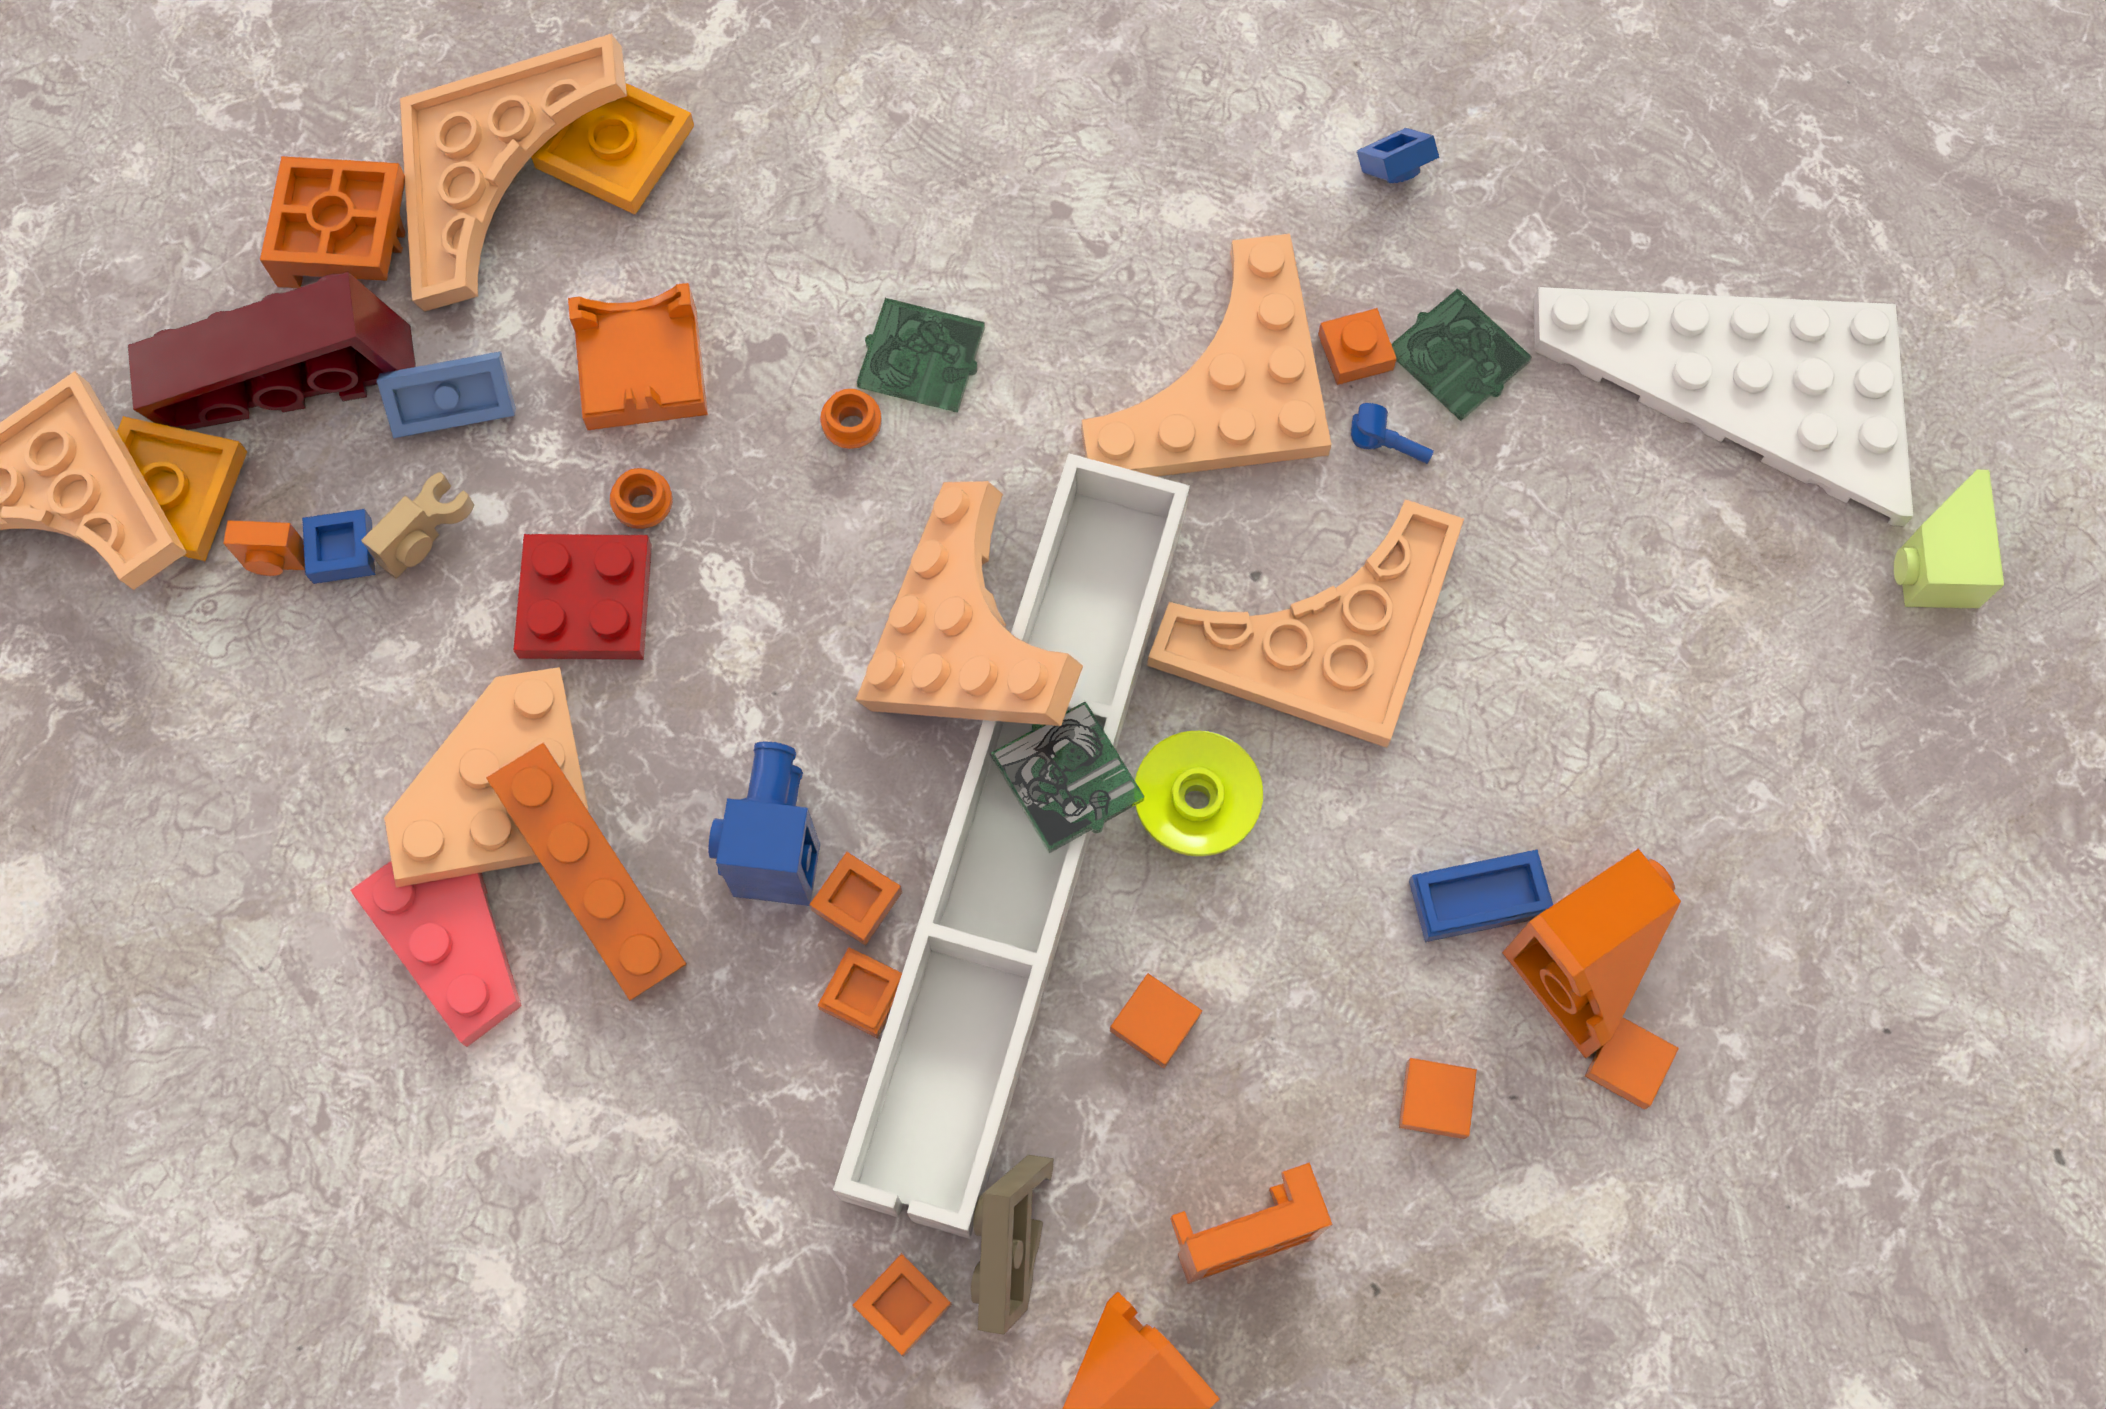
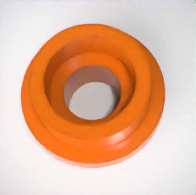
(851, 403)
(636, 483)

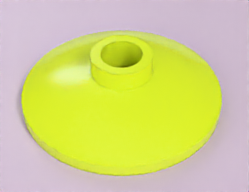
(1203, 764)

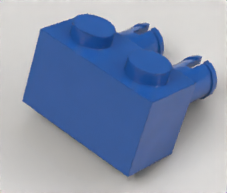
(766, 841)

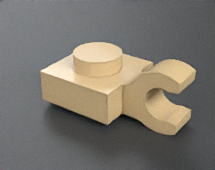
(409, 527)

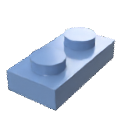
(446, 394)

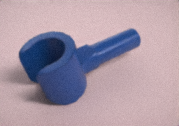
(1370, 432)

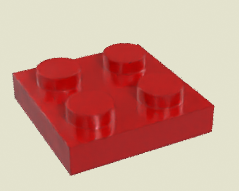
(583, 597)

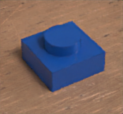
(1398, 155)
(335, 546)

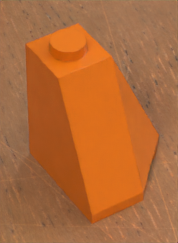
(1595, 947)
(1135, 1368)

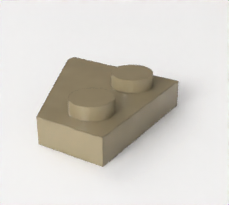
(1008, 1245)

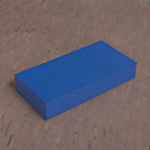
(1480, 895)

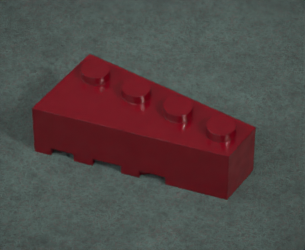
(269, 355)

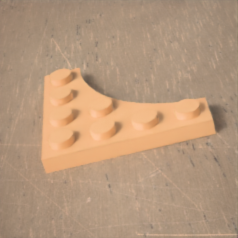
(472, 141)
(1247, 395)
(76, 478)
(946, 639)
(1335, 654)

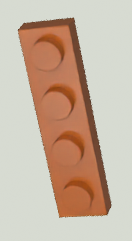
(586, 871)

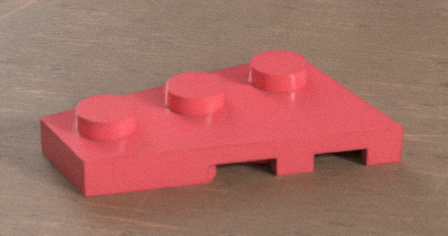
(447, 945)

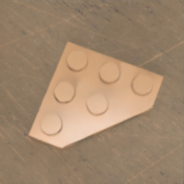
(450, 814)

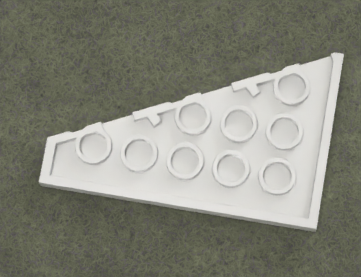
(1783, 377)

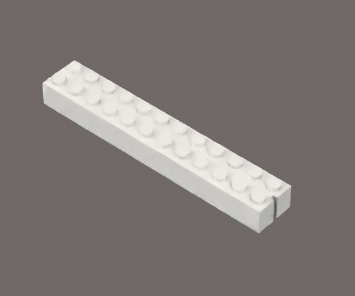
(996, 892)

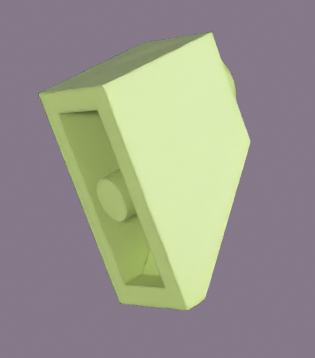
(1955, 552)

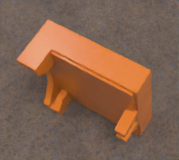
(333, 219)
(639, 359)
(1294, 1220)

